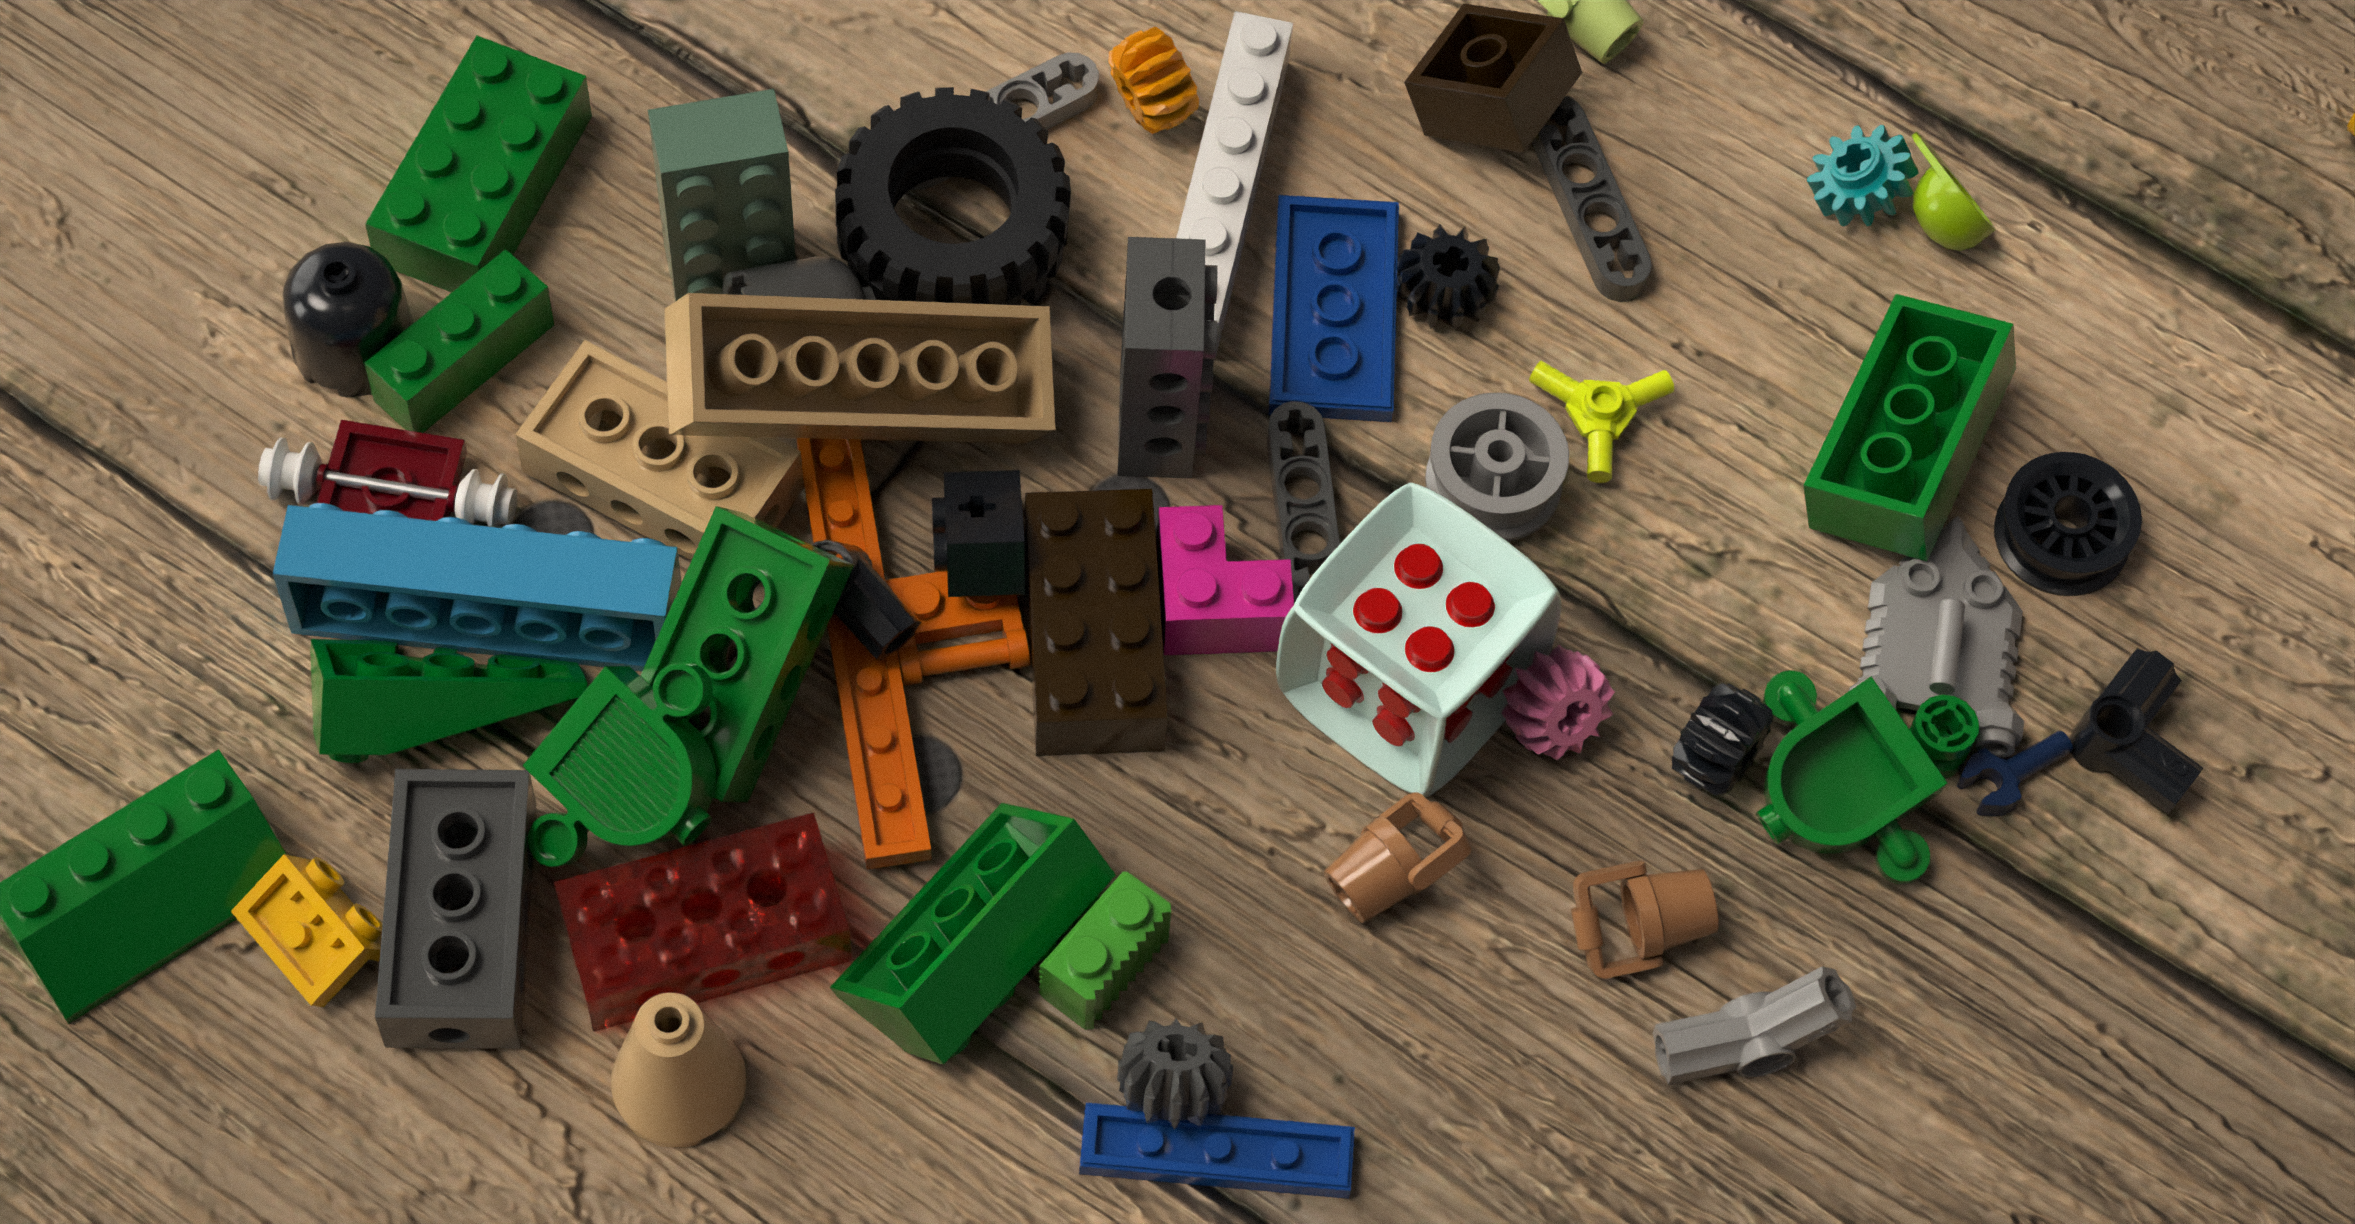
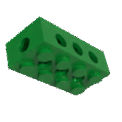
(771, 641)

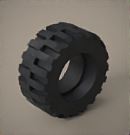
(953, 139)

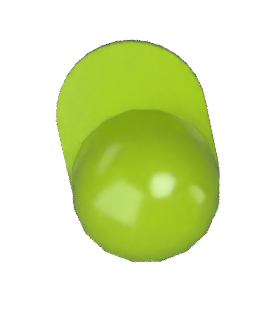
(1946, 207)

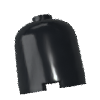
(340, 312)

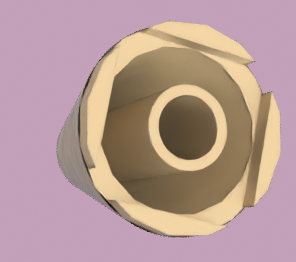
(677, 1074)

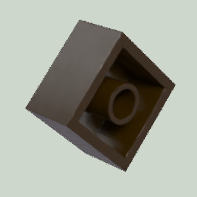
(1493, 77)

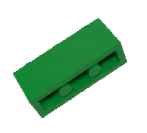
(460, 343)

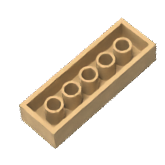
(858, 369)

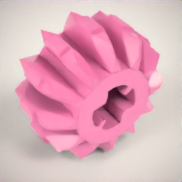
(1557, 702)

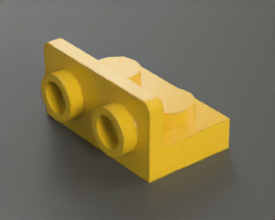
(310, 926)

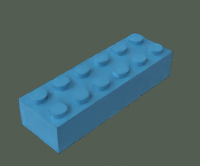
(473, 586)

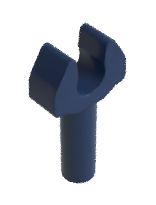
(2010, 772)

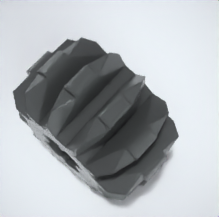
(1175, 1073)

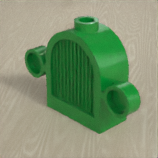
(626, 764)
(1847, 776)

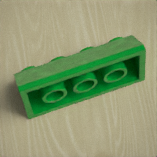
(138, 886)
(975, 931)

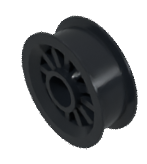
(2073, 490)

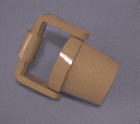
(1383, 865)
(1657, 909)

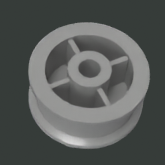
(1500, 462)

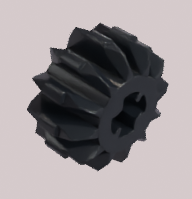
(1447, 277)
(1722, 739)

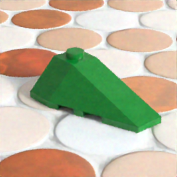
(387, 702)

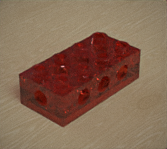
(712, 881)

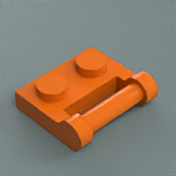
(955, 618)

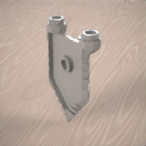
(1947, 632)

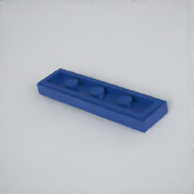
(1220, 1152)

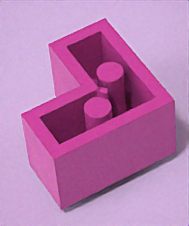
(1212, 601)

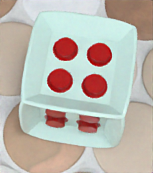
(1415, 638)

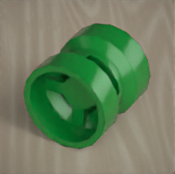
(1947, 715)

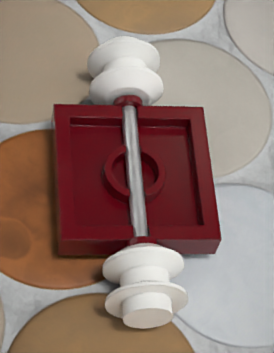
(391, 471)

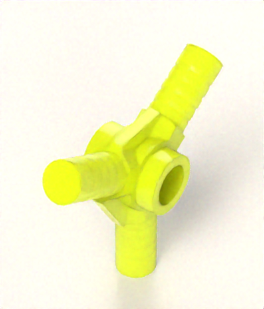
(1601, 409)

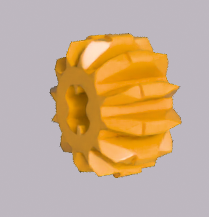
(1153, 80)

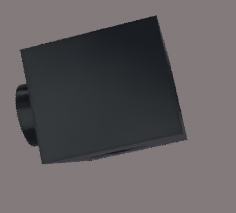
(980, 533)

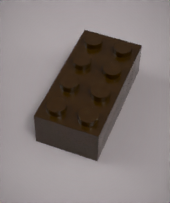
(1095, 622)

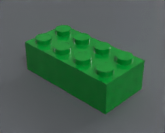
(480, 165)
(1910, 427)

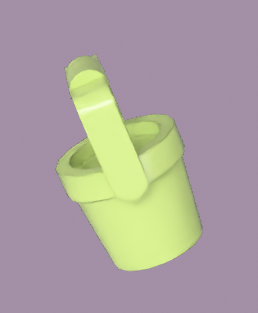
(1597, 25)

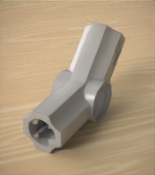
(1755, 1030)

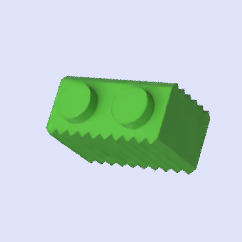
(1105, 950)

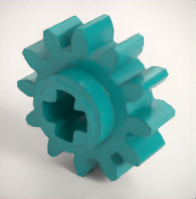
(1862, 175)

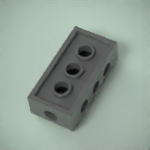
(1166, 357)
(486, 937)

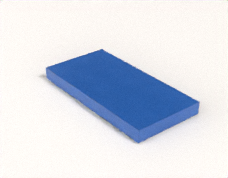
(1335, 306)

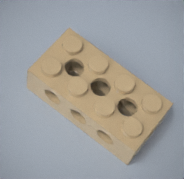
(610, 447)

